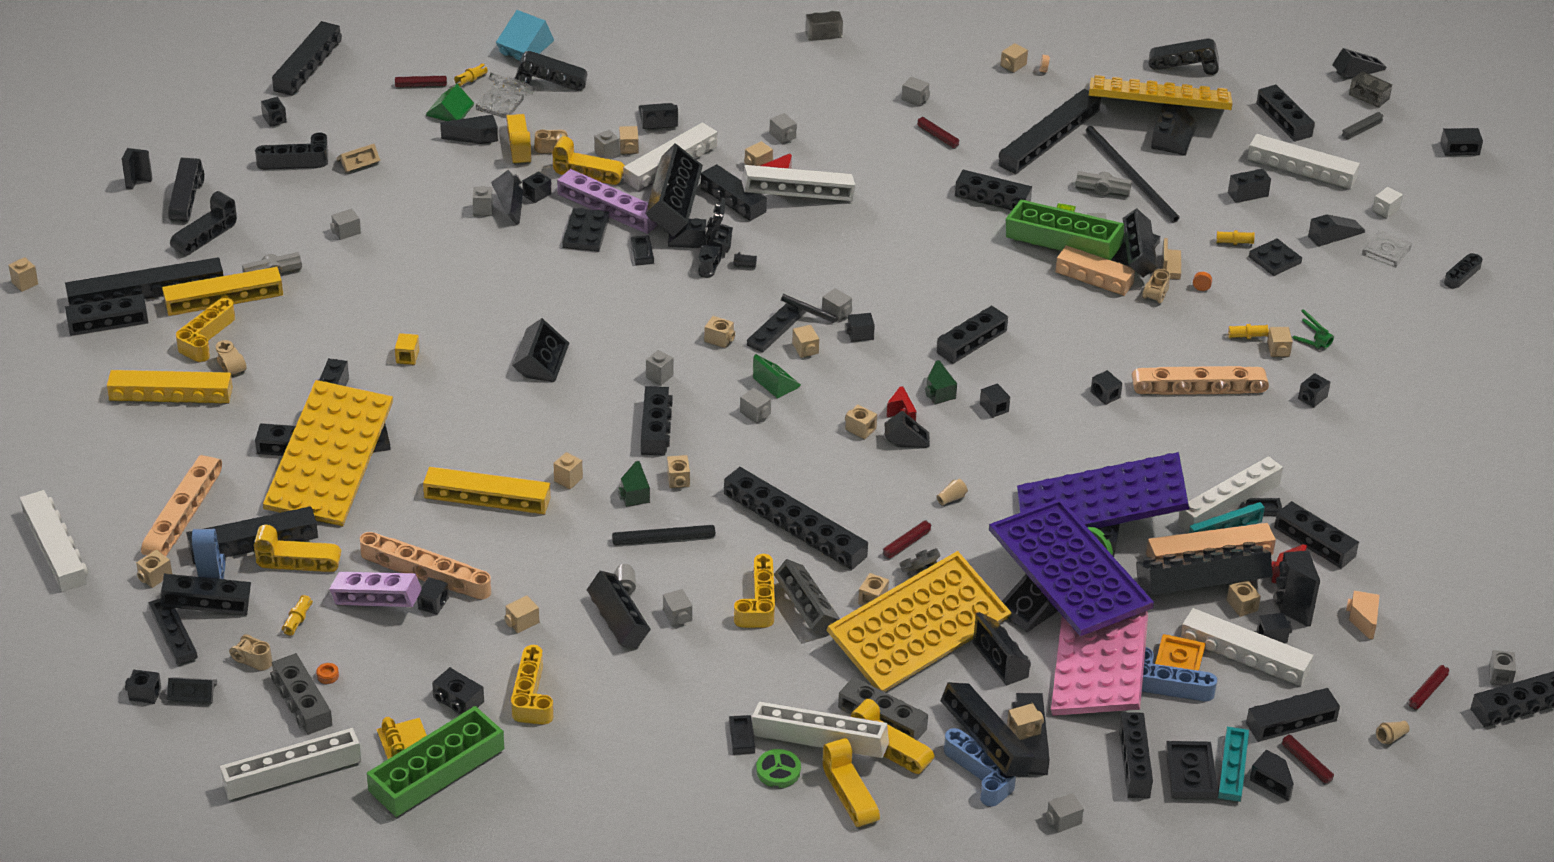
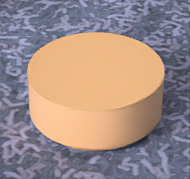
(1044, 63)

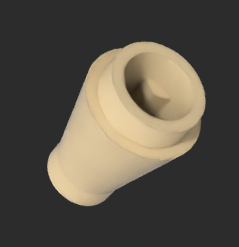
(954, 490)
(1391, 731)

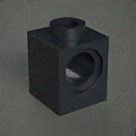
(273, 111)
(536, 187)
(1106, 387)
(1314, 390)
(433, 596)
(143, 686)

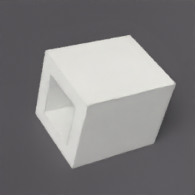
(1387, 202)

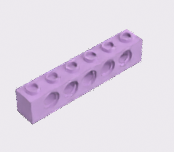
(602, 197)

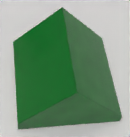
(451, 105)
(773, 377)

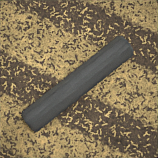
(1362, 125)

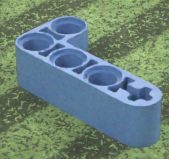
(207, 554)
(1177, 681)
(969, 755)

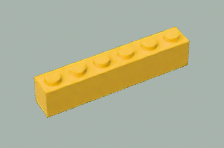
(237, 287)
(169, 386)
(486, 490)

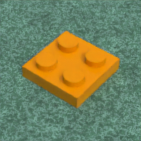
(1180, 652)

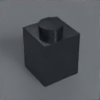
(860, 327)
(994, 400)
(1274, 626)

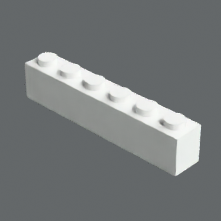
(694, 141)
(1303, 161)
(798, 183)
(1232, 492)
(53, 540)
(1247, 647)
(819, 728)
(290, 763)

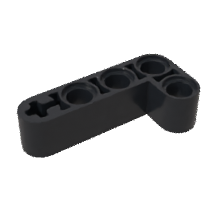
(1162, 57)
(550, 70)
(294, 155)
(188, 177)
(208, 227)

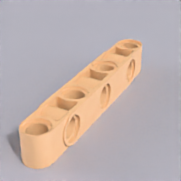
(1200, 380)
(182, 505)
(424, 563)

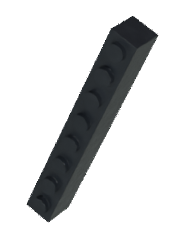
(1049, 131)
(145, 281)

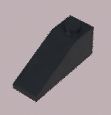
(1352, 63)
(472, 130)
(510, 194)
(1332, 228)

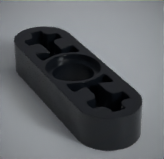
(1464, 264)

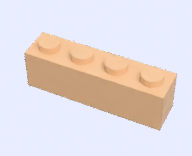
(1095, 270)

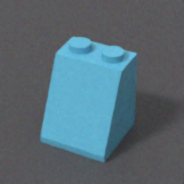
(524, 34)

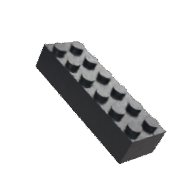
(674, 189)
(1204, 568)

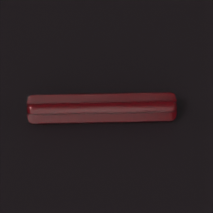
(420, 81)
(938, 132)
(907, 539)
(1428, 687)
(1307, 759)

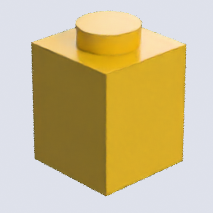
(407, 349)

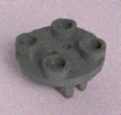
(923, 558)

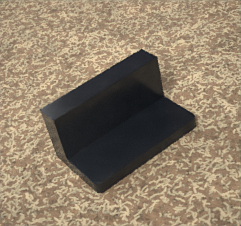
(136, 167)
(190, 689)

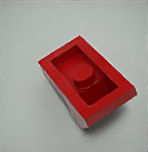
(900, 402)

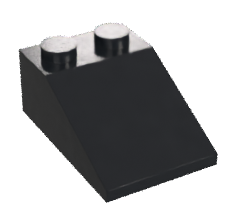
(1028, 605)

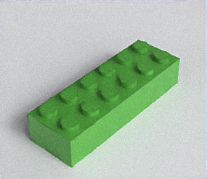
(1061, 227)
(435, 761)

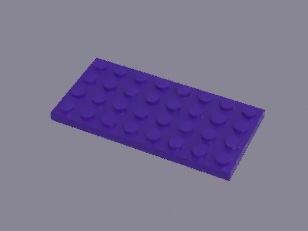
(1115, 492)
(1071, 567)

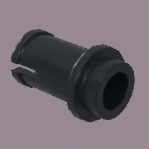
(745, 260)

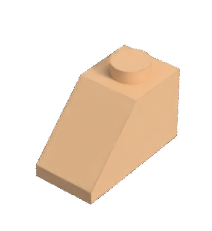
(1364, 612)

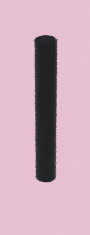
(808, 308)

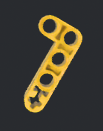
(519, 138)
(597, 168)
(194, 336)
(294, 555)
(760, 610)
(525, 702)
(901, 747)
(848, 784)

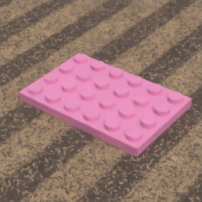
(1100, 668)

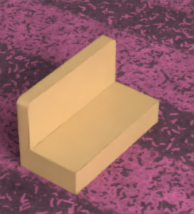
(359, 158)
(1171, 260)

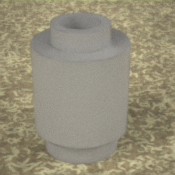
(627, 577)

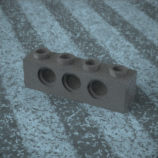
(806, 596)
(301, 694)
(892, 710)

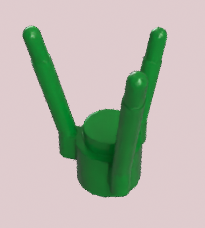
(1322, 335)

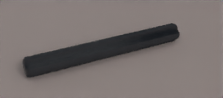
(663, 534)

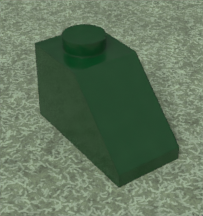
(940, 384)
(634, 486)

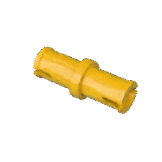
(471, 74)
(1235, 237)
(1248, 331)
(297, 615)

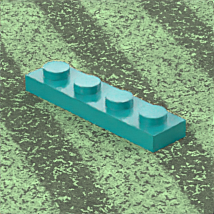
(1242, 517)
(1233, 764)

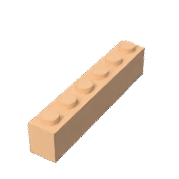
(1197, 541)

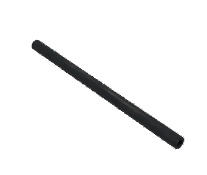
(1132, 174)

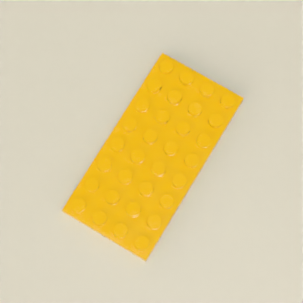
(1160, 93)
(329, 452)
(916, 622)

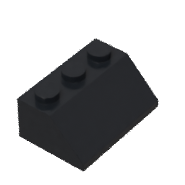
(1173, 129)
(541, 352)
(1297, 586)
(1000, 650)

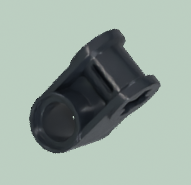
(709, 259)

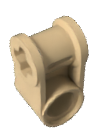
(546, 140)
(1157, 285)
(229, 358)
(252, 653)

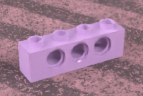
(375, 589)

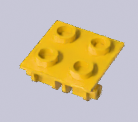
(400, 735)

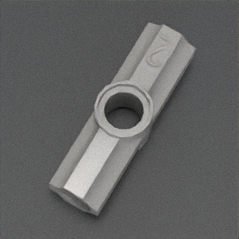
(1103, 183)
(284, 263)

